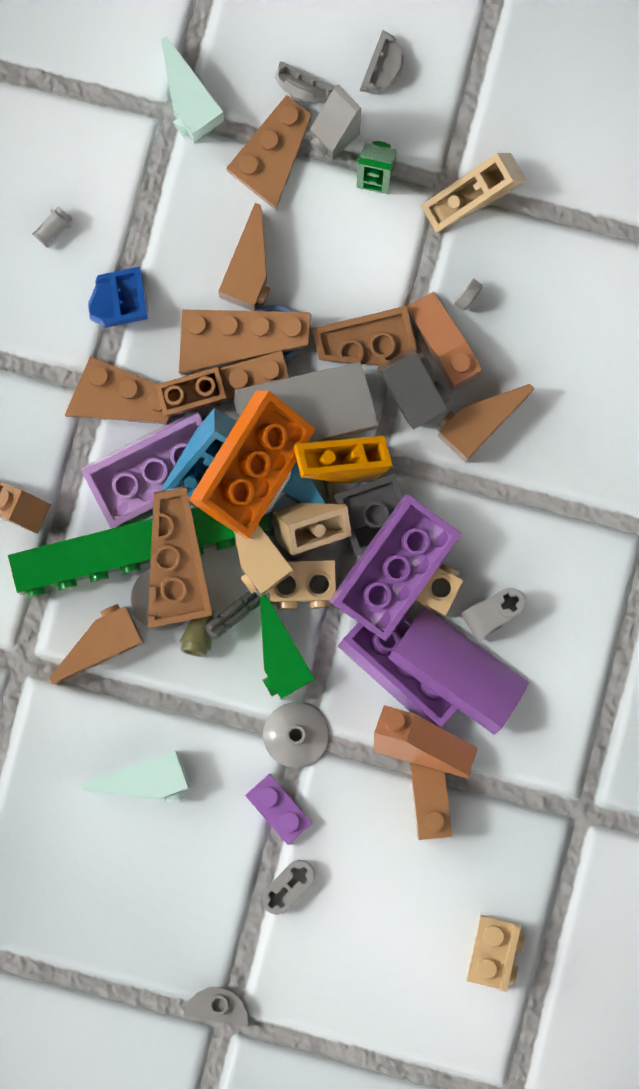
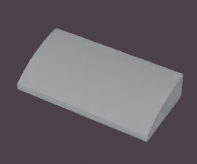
(330, 400)

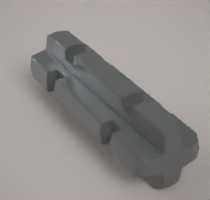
(232, 614)

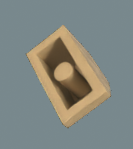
(310, 525)

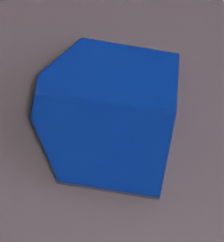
(118, 298)

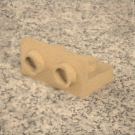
(495, 953)

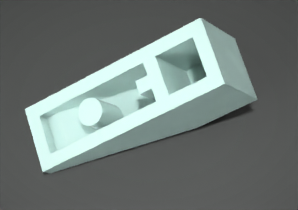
(192, 104)
(149, 779)

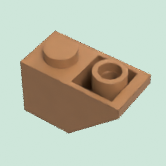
(22, 508)

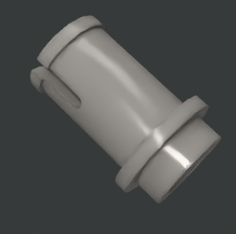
(52, 226)

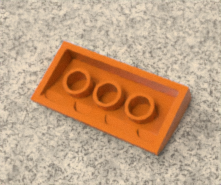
(252, 463)

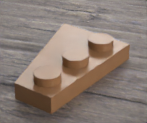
(271, 152)
(366, 339)
(115, 395)

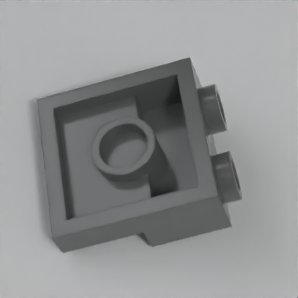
(369, 509)

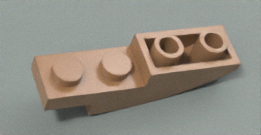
(218, 385)

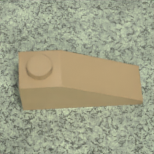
(474, 191)
(261, 562)

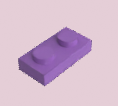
(278, 809)

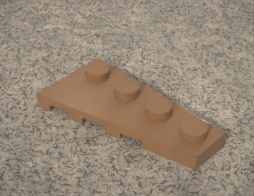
(231, 336)
(176, 569)

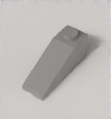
(336, 124)

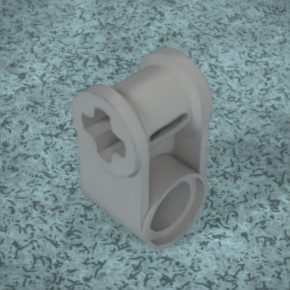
(488, 614)

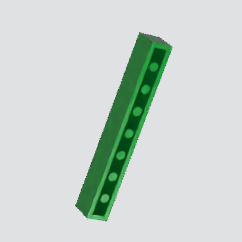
(105, 552)

